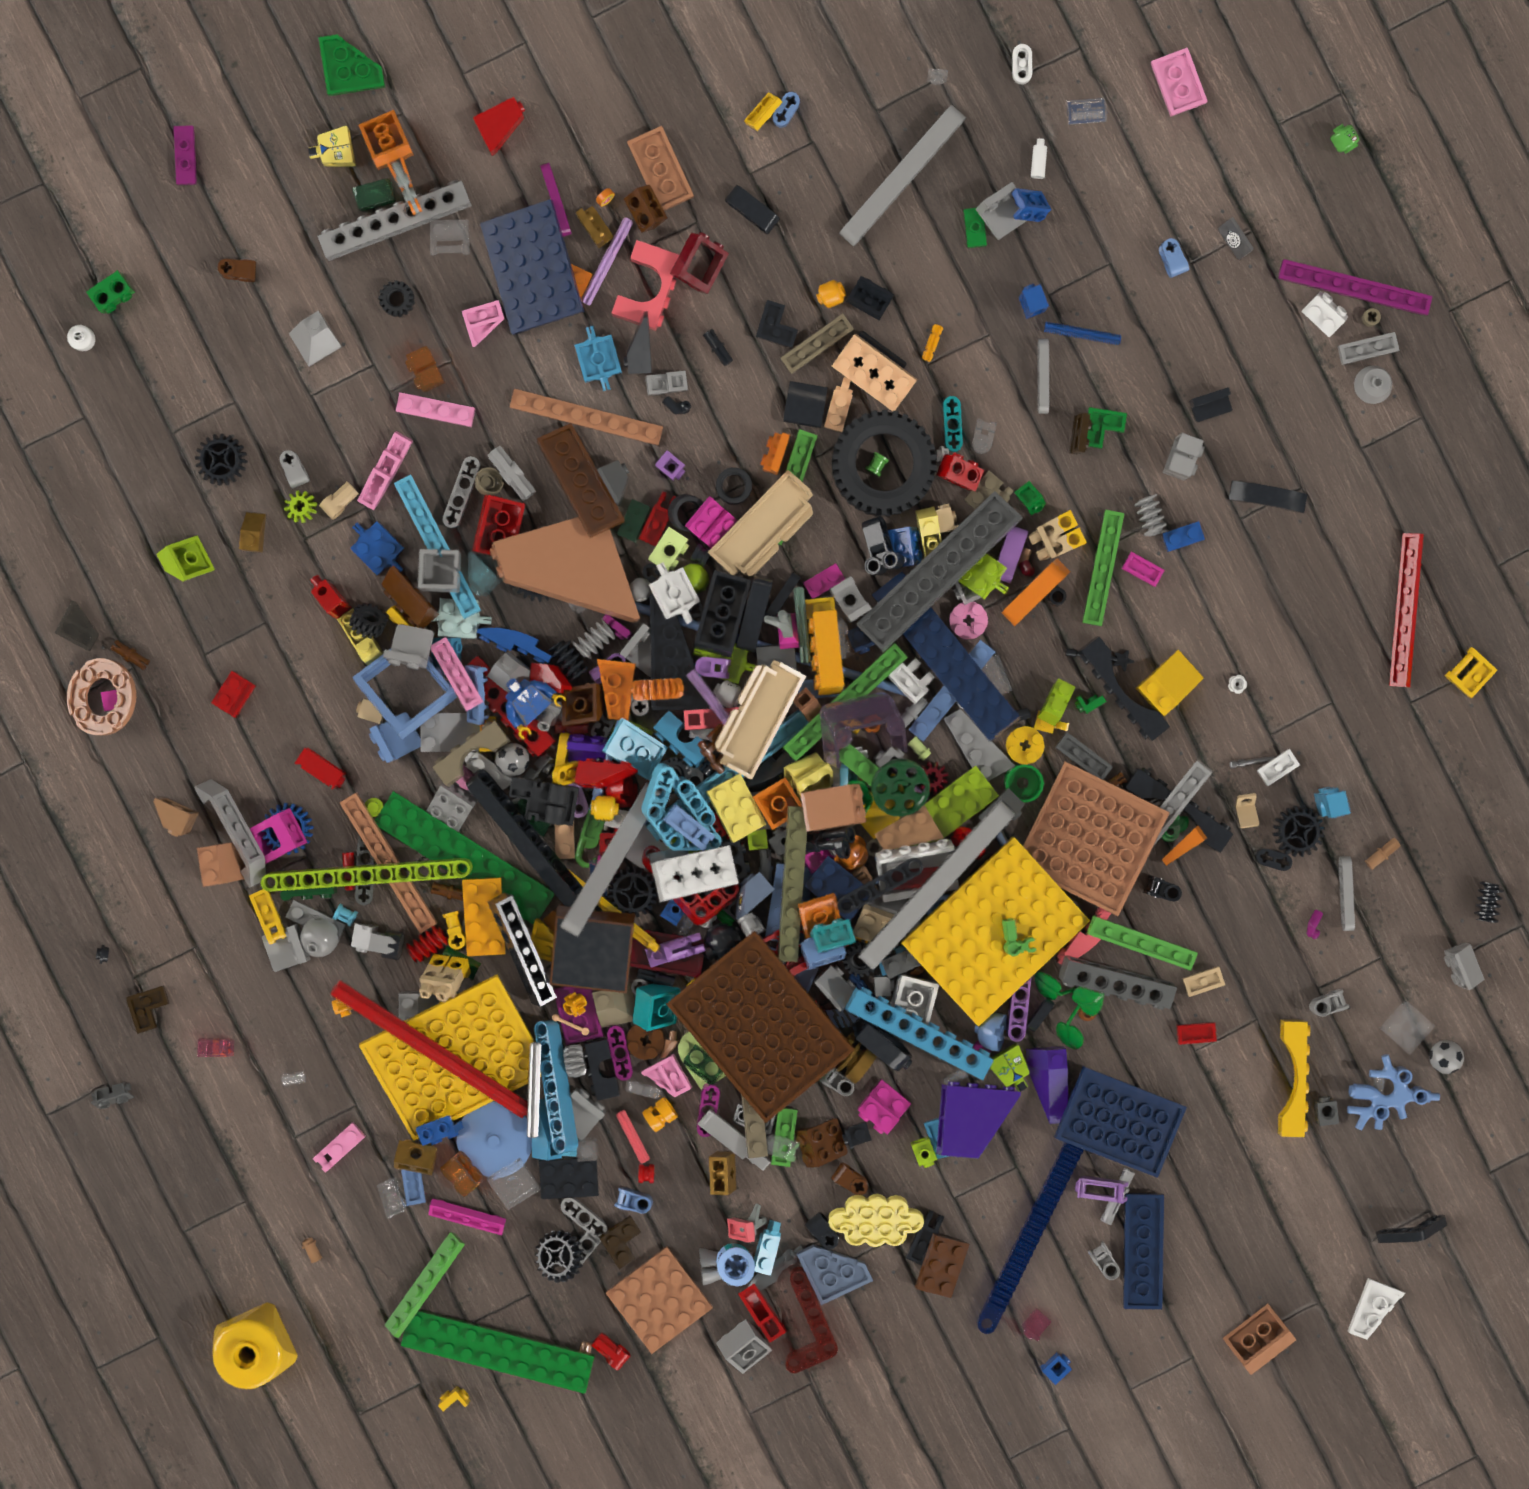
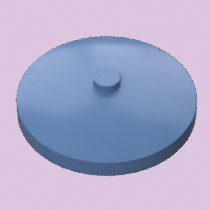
(494, 1138)

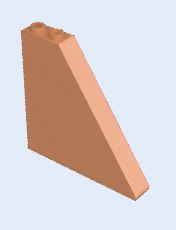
(568, 567)

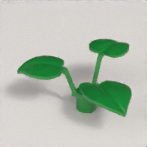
(1085, 998)

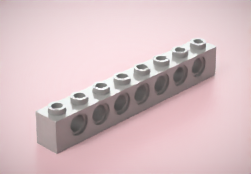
(387, 230)

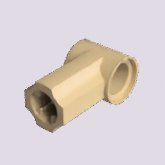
(336, 503)

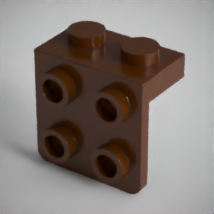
(821, 1143)

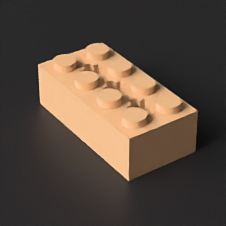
(886, 368)

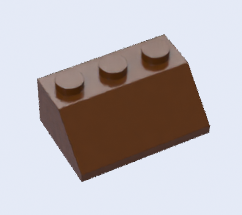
(408, 598)

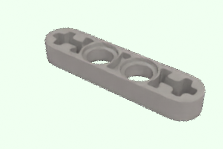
(1043, 375)
(458, 491)
(1346, 893)

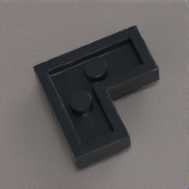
(770, 326)

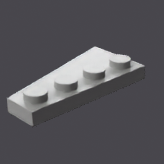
(976, 747)

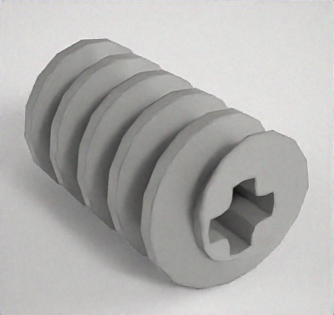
(1150, 516)
(594, 639)

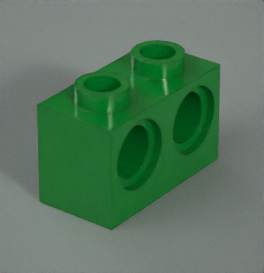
(108, 288)

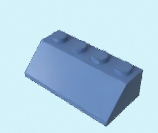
(775, 904)

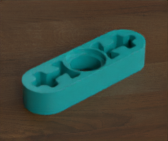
(958, 438)

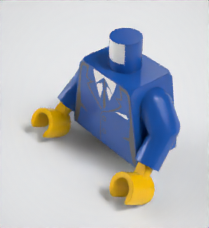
(527, 701)

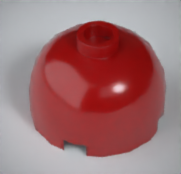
(623, 792)

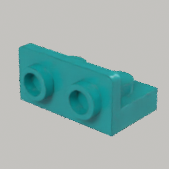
(832, 935)

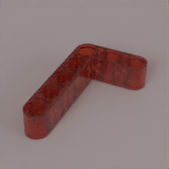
(814, 1322)

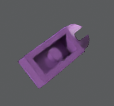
(675, 950)

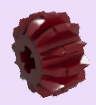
(937, 774)

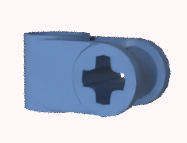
(1173, 260)
(632, 1199)

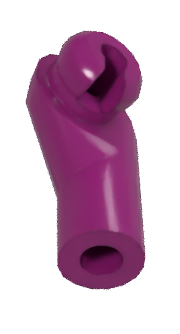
(1312, 924)

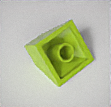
(185, 559)

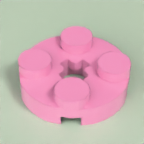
(960, 628)

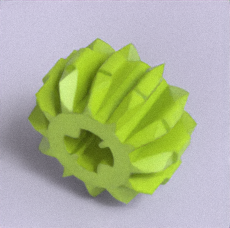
(296, 513)

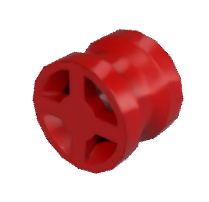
(646, 1173)

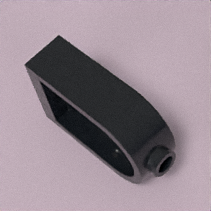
(882, 1044)

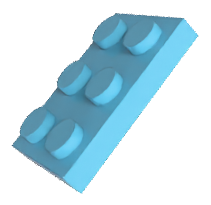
(636, 747)

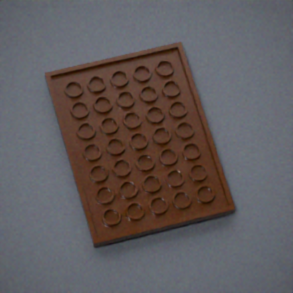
(760, 1026)

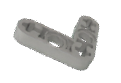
(590, 1232)

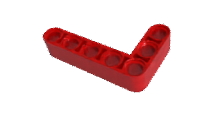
(697, 904)

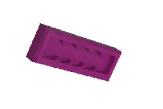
(185, 155)

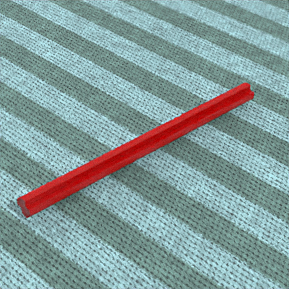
(430, 1048)

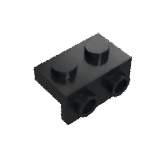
(870, 298)

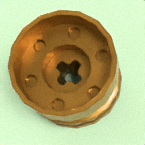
(857, 1062)

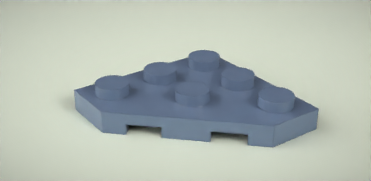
(832, 1272)

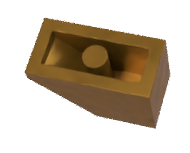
(252, 532)

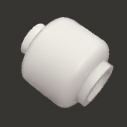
(81, 338)
(727, 694)

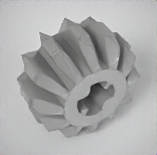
(574, 1060)

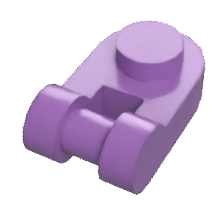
(706, 665)

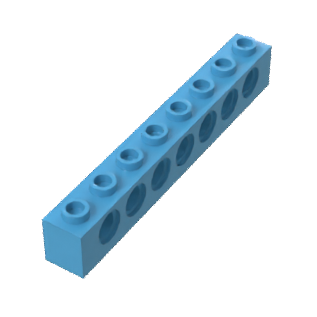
(977, 1068)

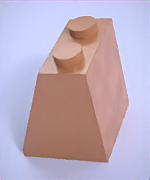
(833, 807)
(220, 864)

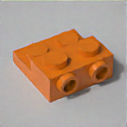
(777, 447)

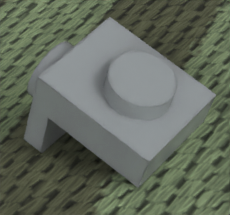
(965, 594)

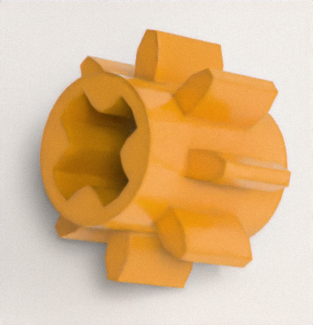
(574, 1004)
(341, 1008)

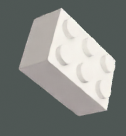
(916, 997)

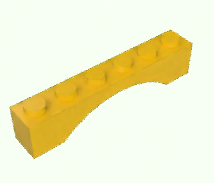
(1292, 1117)

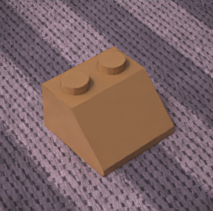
(175, 817)

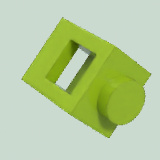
(924, 1145)

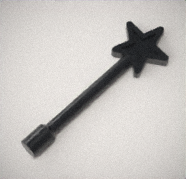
(1120, 659)

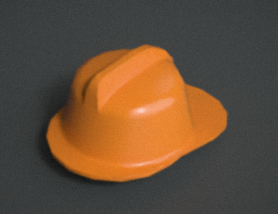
(857, 857)

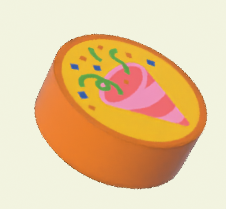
(605, 197)

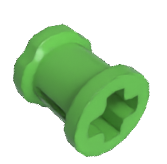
(877, 464)

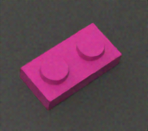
(824, 581)

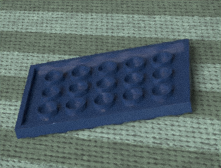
(532, 267)
(1120, 1122)

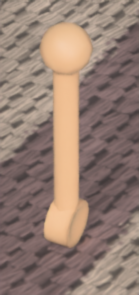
(585, 1031)

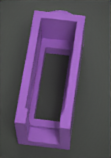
(1118, 1185)

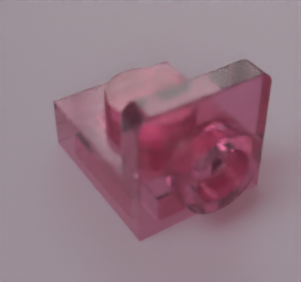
(1035, 1325)

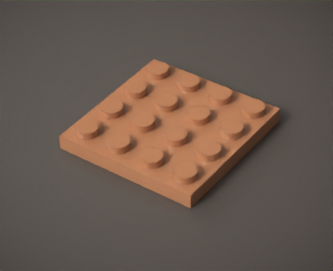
(659, 1299)

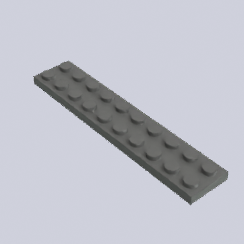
(939, 571)

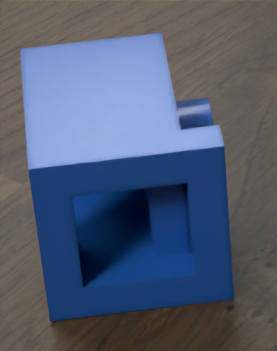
(669, 915)
(1059, 1373)

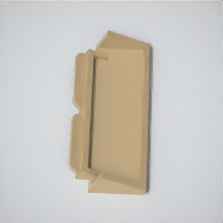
(763, 526)
(758, 718)

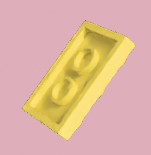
(736, 807)

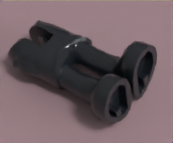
(841, 837)

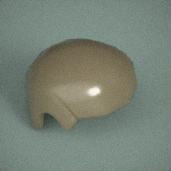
(488, 481)

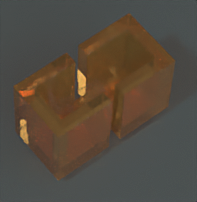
(428, 378)

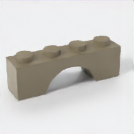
(451, 767)

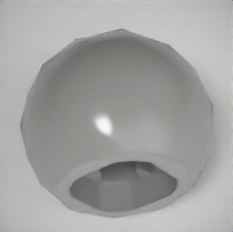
(640, 589)

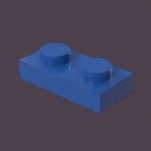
(1183, 536)

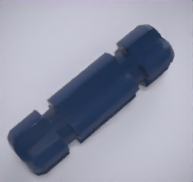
(859, 984)

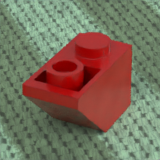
(551, 675)

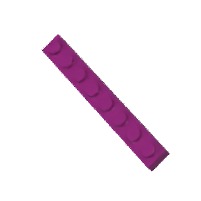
(1354, 287)

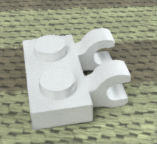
(909, 683)

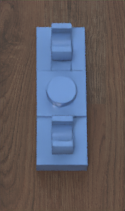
(476, 714)

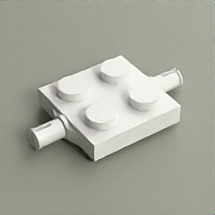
(674, 593)

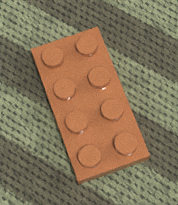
(660, 168)

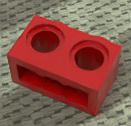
(959, 474)

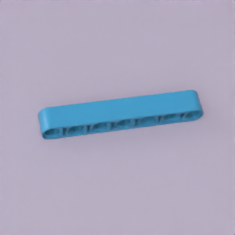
(556, 1087)

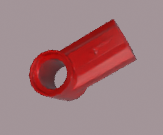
(615, 1354)

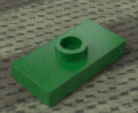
(974, 229)

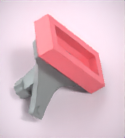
(746, 1229)

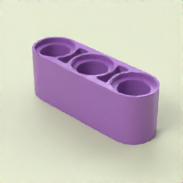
(1011, 551)

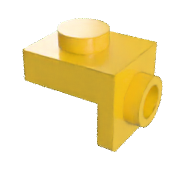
(450, 1397)

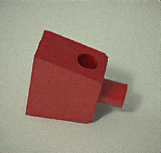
(329, 597)

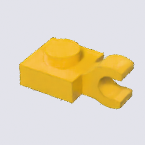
(1046, 727)

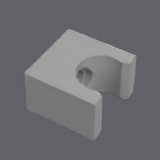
(846, 588)

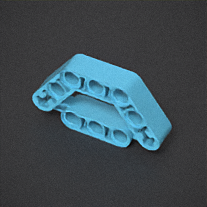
(671, 781)

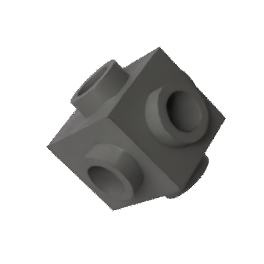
(775, 841)

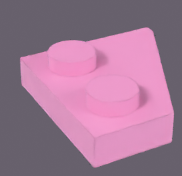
(482, 320)
(668, 1075)

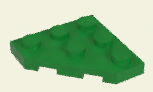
(348, 68)

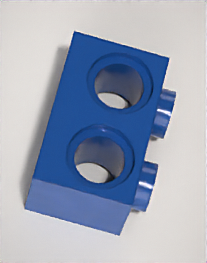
(1033, 300)

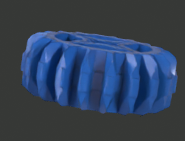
(297, 814)

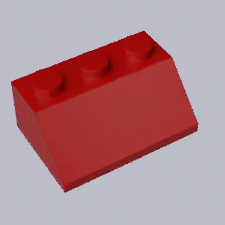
(497, 521)

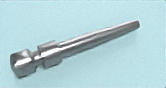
(1241, 763)

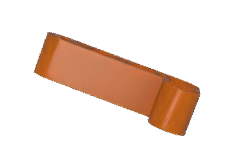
(1035, 592)

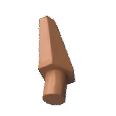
(669, 1044)

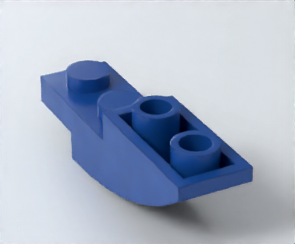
(507, 639)

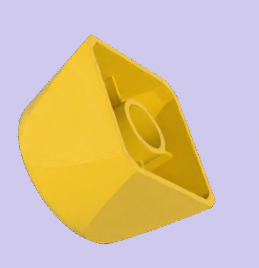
(265, 1334)

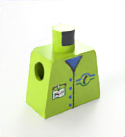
(1011, 1067)

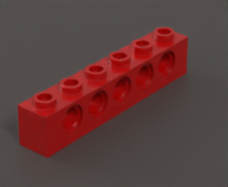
(544, 739)

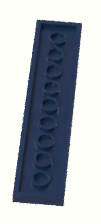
(957, 670)

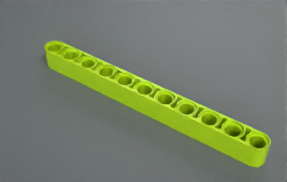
(357, 874)

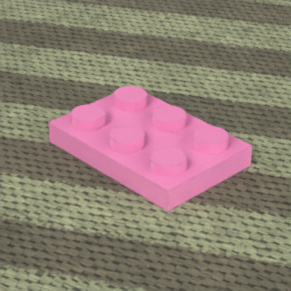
(1179, 82)

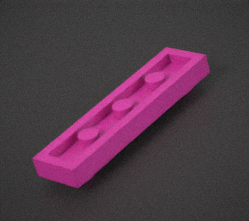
(467, 1217)

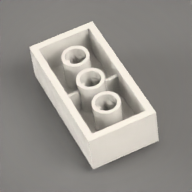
(688, 884)

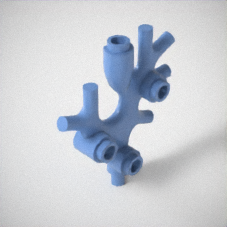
(1398, 1098)

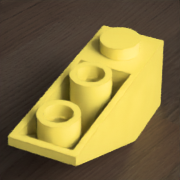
(929, 529)
(366, 648)

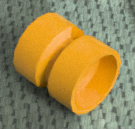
(660, 1114)

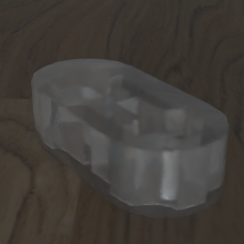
(643, 1089)

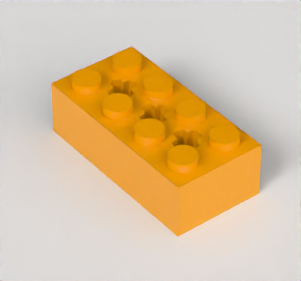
(827, 653)

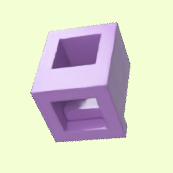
(665, 461)

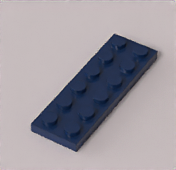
(1143, 1251)

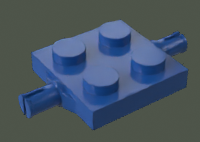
(377, 547)

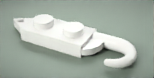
(477, 761)

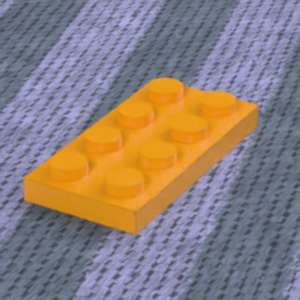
(480, 925)

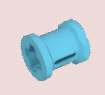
(345, 915)

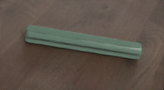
(802, 627)

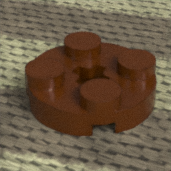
(646, 1051)

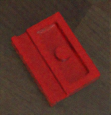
(233, 694)

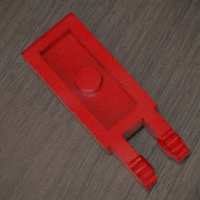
(656, 522)

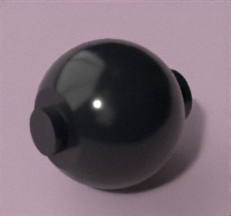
(720, 940)

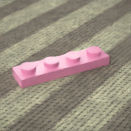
(435, 409)
(456, 674)

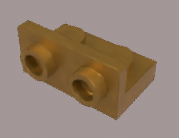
(595, 226)

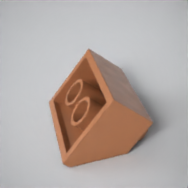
(1259, 1339)

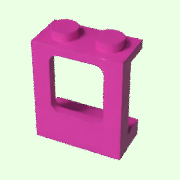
(286, 830)

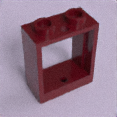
(686, 256)

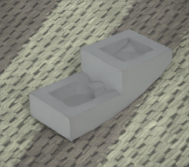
(666, 383)

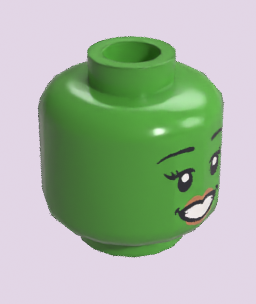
(1344, 138)

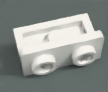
(1325, 313)

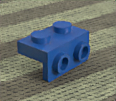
(438, 1129)

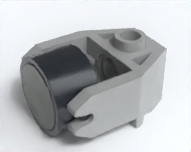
(368, 938)

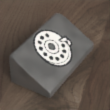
(1235, 238)

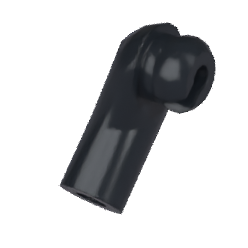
(677, 408)

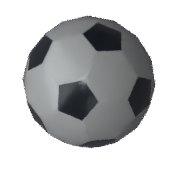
(512, 759)
(1446, 1057)

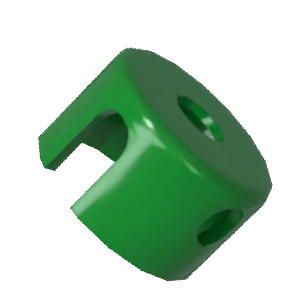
(1034, 778)

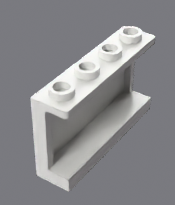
(929, 853)

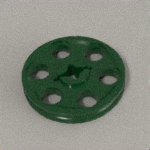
(908, 784)

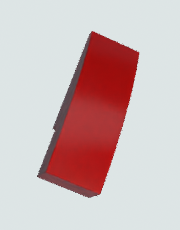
(762, 1313)

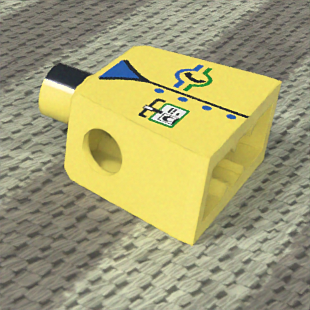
(334, 148)

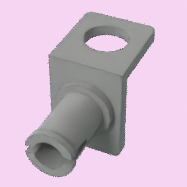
(549, 715)

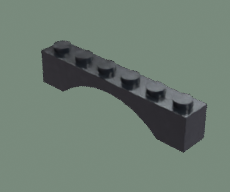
(1099, 657)
(1146, 787)

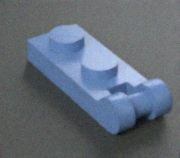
(688, 827)

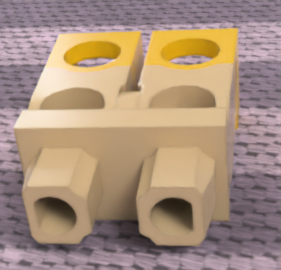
(1051, 536)
(445, 978)

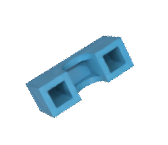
(669, 729)
(1331, 802)

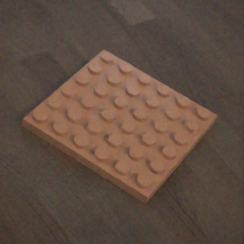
(1094, 837)

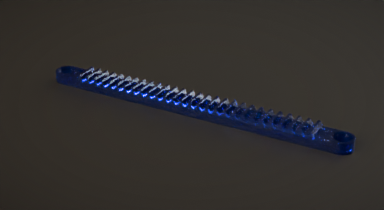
(1029, 1236)

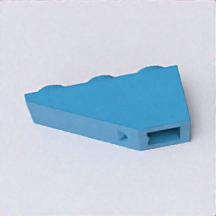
(542, 1145)

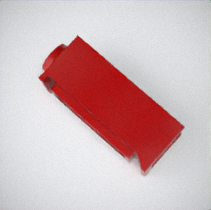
(321, 768)

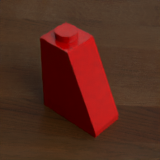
(499, 123)

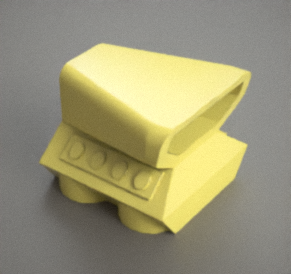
(809, 774)

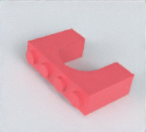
(661, 262)

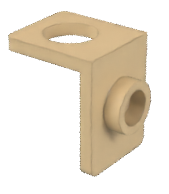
(1247, 811)

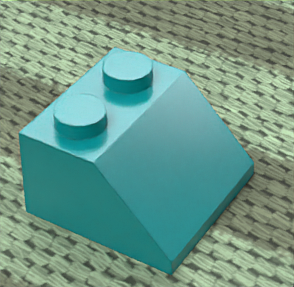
(651, 1006)

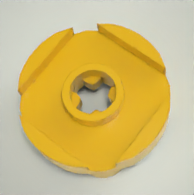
(1034, 739)

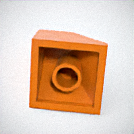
(775, 801)

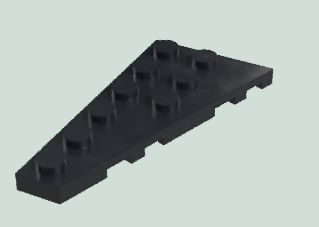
(672, 660)

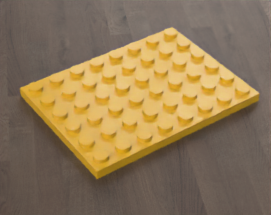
(965, 936)
(477, 1027)

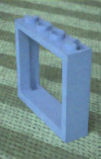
(379, 665)

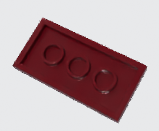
(686, 966)

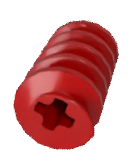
(427, 944)

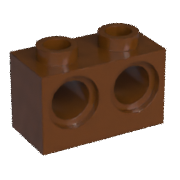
(645, 208)

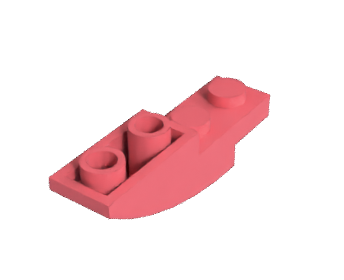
(1081, 942)

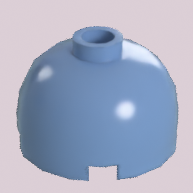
(991, 1031)

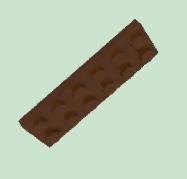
(580, 480)

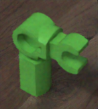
(1012, 946)

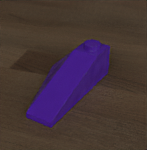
(1050, 1079)

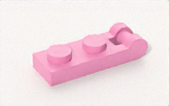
(339, 1146)

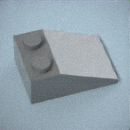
(446, 731)

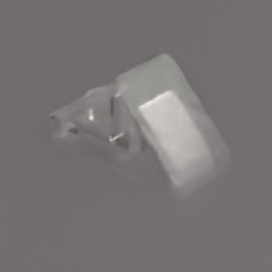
(391, 1197)

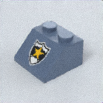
(751, 893)

